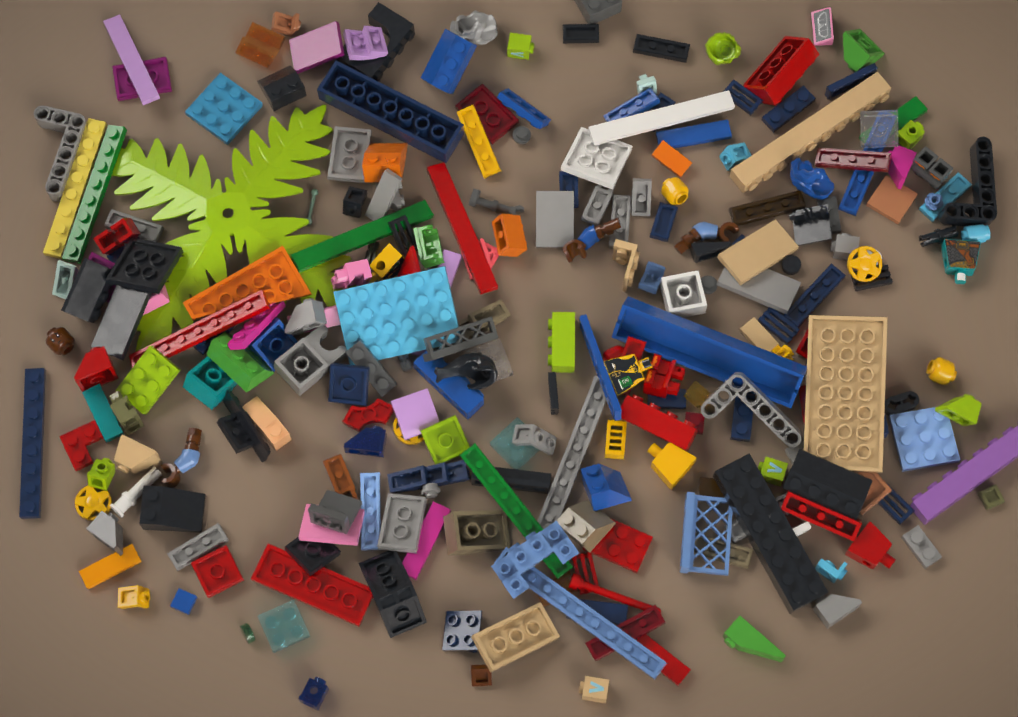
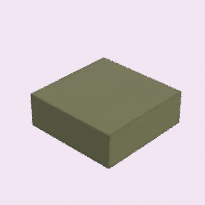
(991, 497)

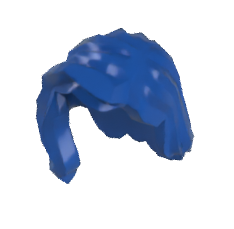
(810, 180)

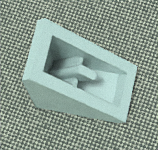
(64, 278)

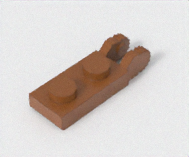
(340, 476)

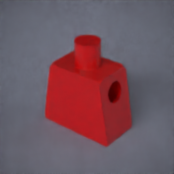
(871, 548)

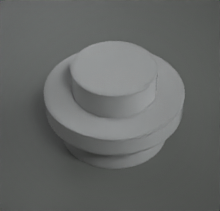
(430, 490)

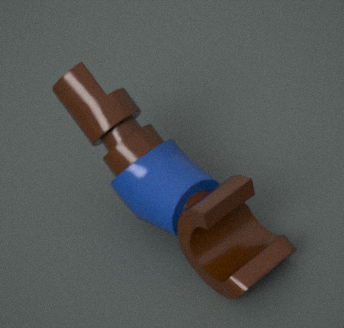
(588, 238)

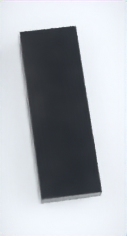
(661, 48)

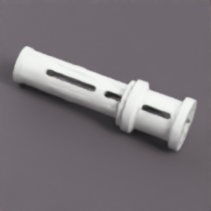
(129, 498)

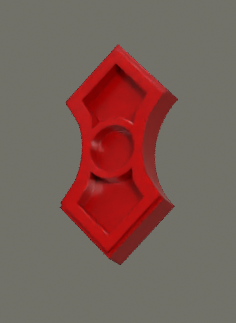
(361, 416)

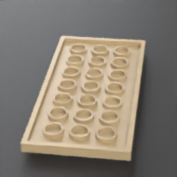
(846, 390)

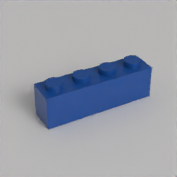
(453, 388)

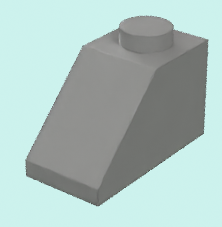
(306, 317)
(834, 608)

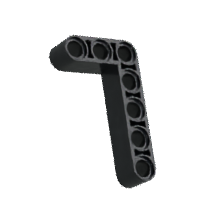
(979, 190)

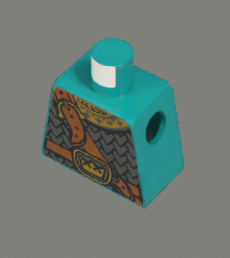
(960, 258)

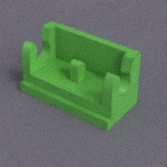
(428, 246)

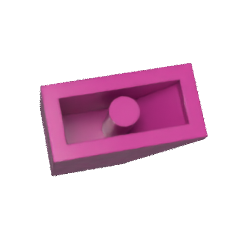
(900, 164)

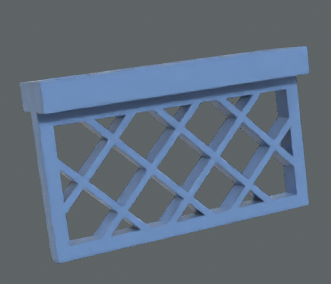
(689, 537)

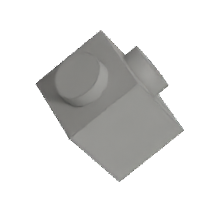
(844, 245)

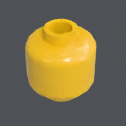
(674, 191)
(941, 371)

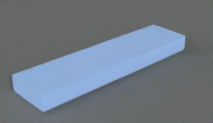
(372, 507)

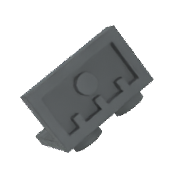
(335, 511)

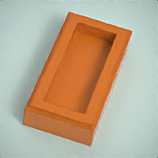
(671, 159)

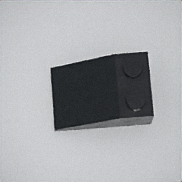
(171, 509)

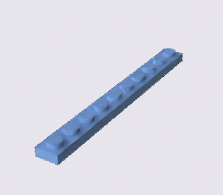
(592, 621)

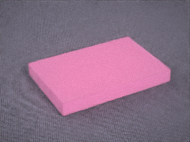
(316, 533)

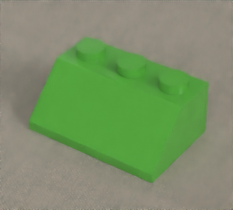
(240, 365)

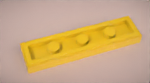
(479, 141)

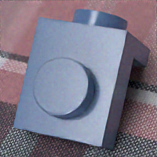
(651, 278)

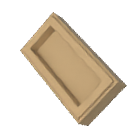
(758, 335)

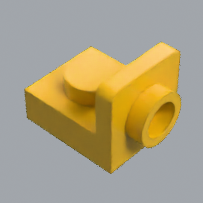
(133, 597)

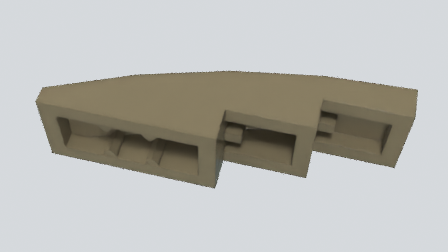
(496, 310)

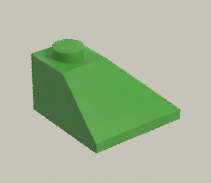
(859, 50)

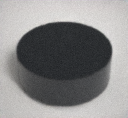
(791, 265)

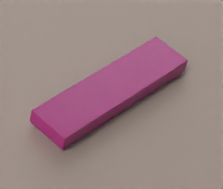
(430, 531)

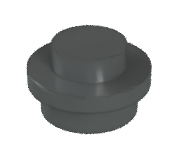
(521, 135)
(709, 284)

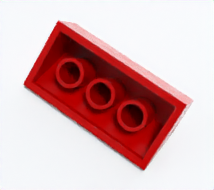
(782, 69)

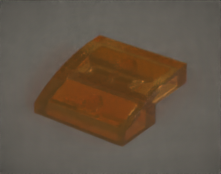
(260, 45)

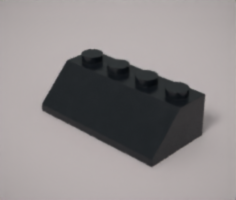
(827, 484)

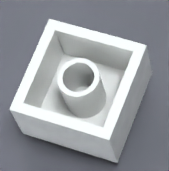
(683, 294)

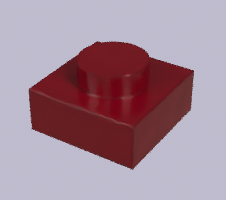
(697, 419)

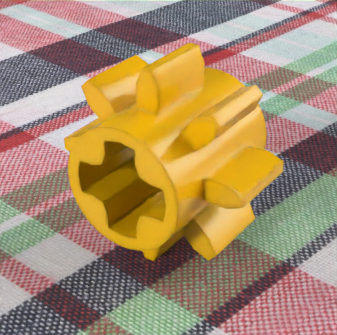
(783, 351)

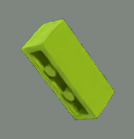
(562, 342)

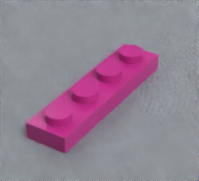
(255, 326)

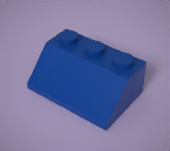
(448, 61)

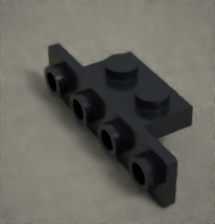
(240, 430)

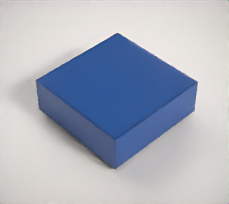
(183, 601)

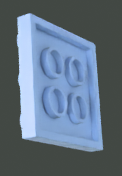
(923, 439)

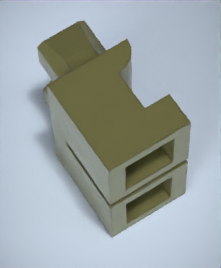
(125, 413)

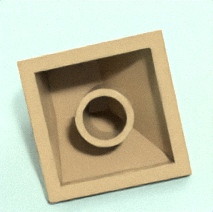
(135, 456)

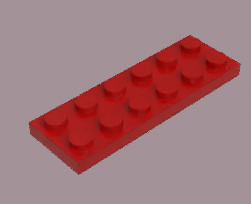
(322, 590)

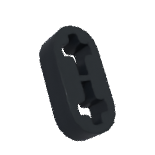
(899, 399)

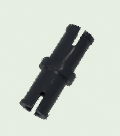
(938, 236)

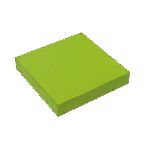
(445, 440)

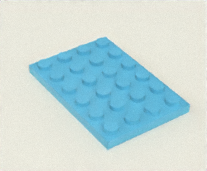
(398, 313)

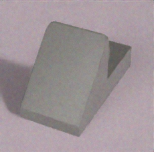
(641, 197)

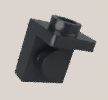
(354, 201)

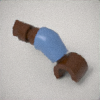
(705, 231)
(186, 461)

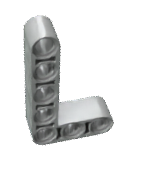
(65, 149)
(754, 405)

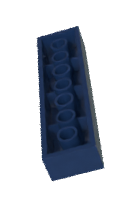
(390, 111)

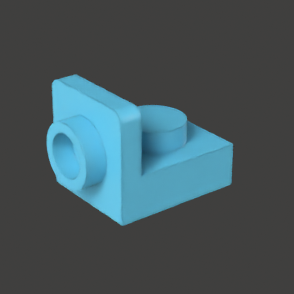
(734, 155)
(828, 570)

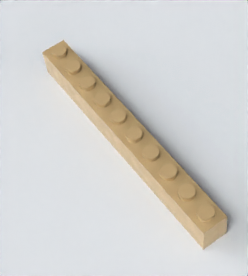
(810, 132)

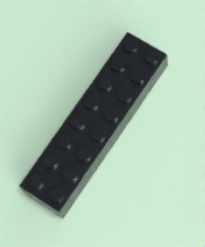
(769, 533)

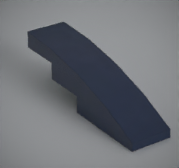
(416, 477)

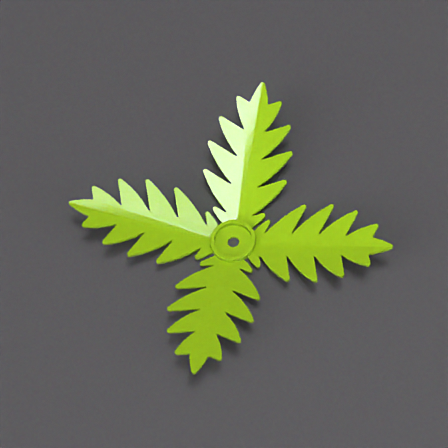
(262, 236)

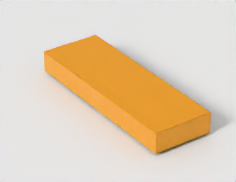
(110, 566)

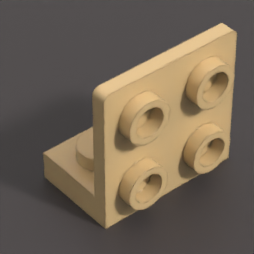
(626, 253)

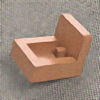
(285, 24)

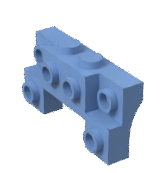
(530, 553)

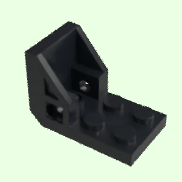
(393, 593)

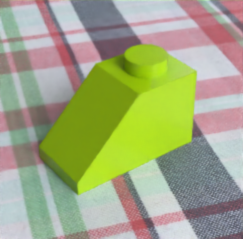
(961, 410)

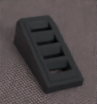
(707, 250)

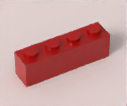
(658, 423)
(821, 516)

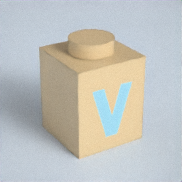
(594, 689)

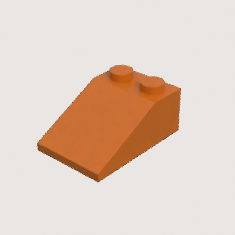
(383, 156)

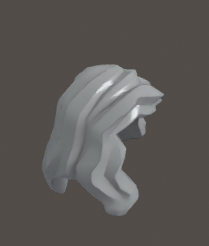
(476, 27)

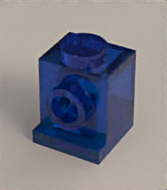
(314, 700)

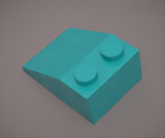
(208, 383)

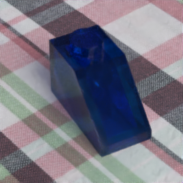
(368, 442)

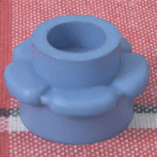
(933, 205)

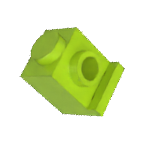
(909, 139)
(101, 474)

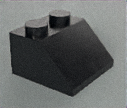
(282, 88)

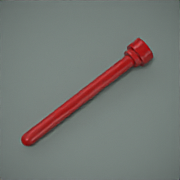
(577, 583)

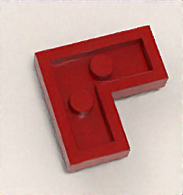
(76, 444)

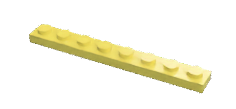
(75, 187)

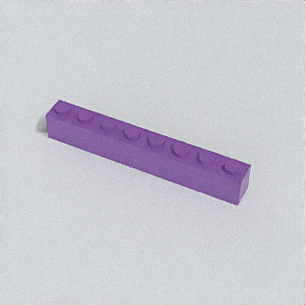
(967, 476)

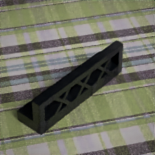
(522, 480)

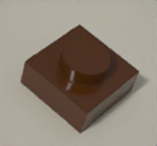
(481, 675)

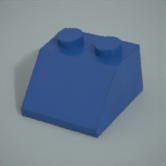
(272, 343)
(604, 486)

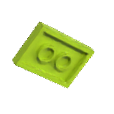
(148, 379)

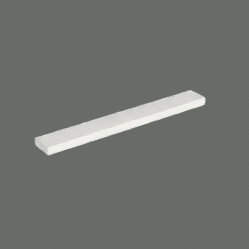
(661, 117)

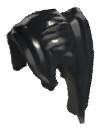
(474, 366)

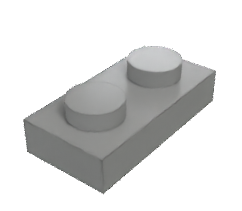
(921, 547)

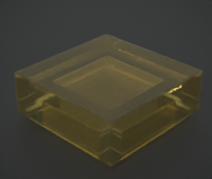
(696, 394)

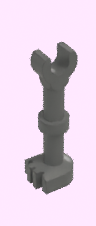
(494, 205)

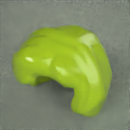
(722, 48)

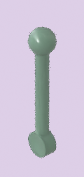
(314, 192)

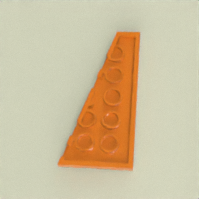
(272, 274)

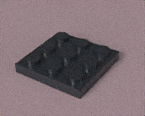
(144, 265)

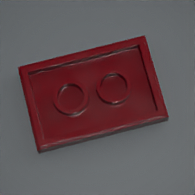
(493, 115)

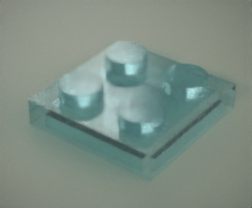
(514, 455)
(283, 626)

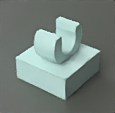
(645, 83)

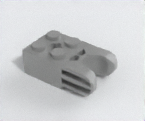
(311, 355)

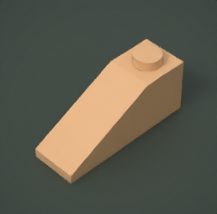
(267, 423)

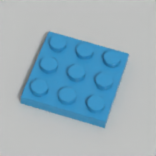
(224, 108)

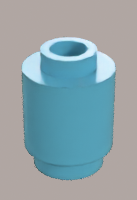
(976, 233)

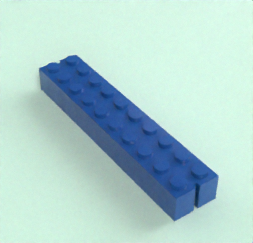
(709, 350)

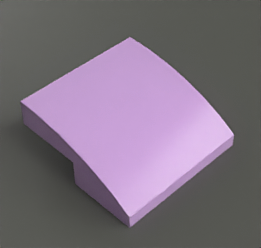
(365, 44)
(414, 413)

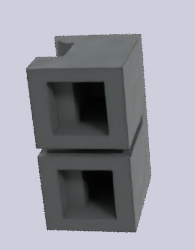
(930, 169)

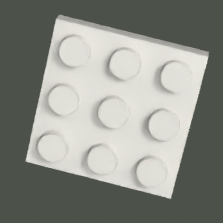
(596, 163)

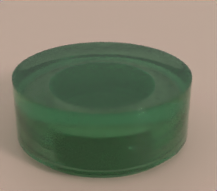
(247, 633)

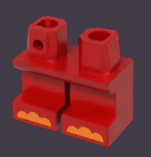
(660, 377)

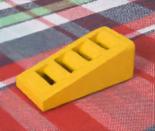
(610, 453)

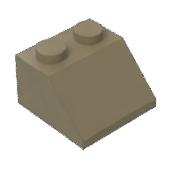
(585, 525)

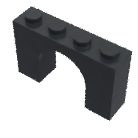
(398, 31)

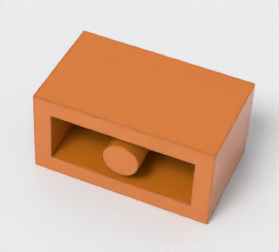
(509, 235)

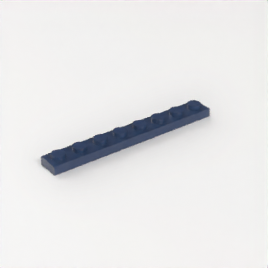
(32, 443)

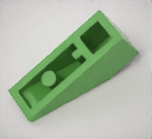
(749, 640)

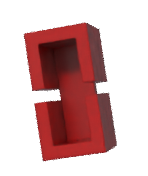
(110, 240)

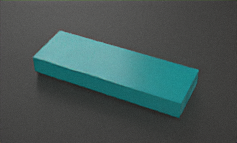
(102, 413)

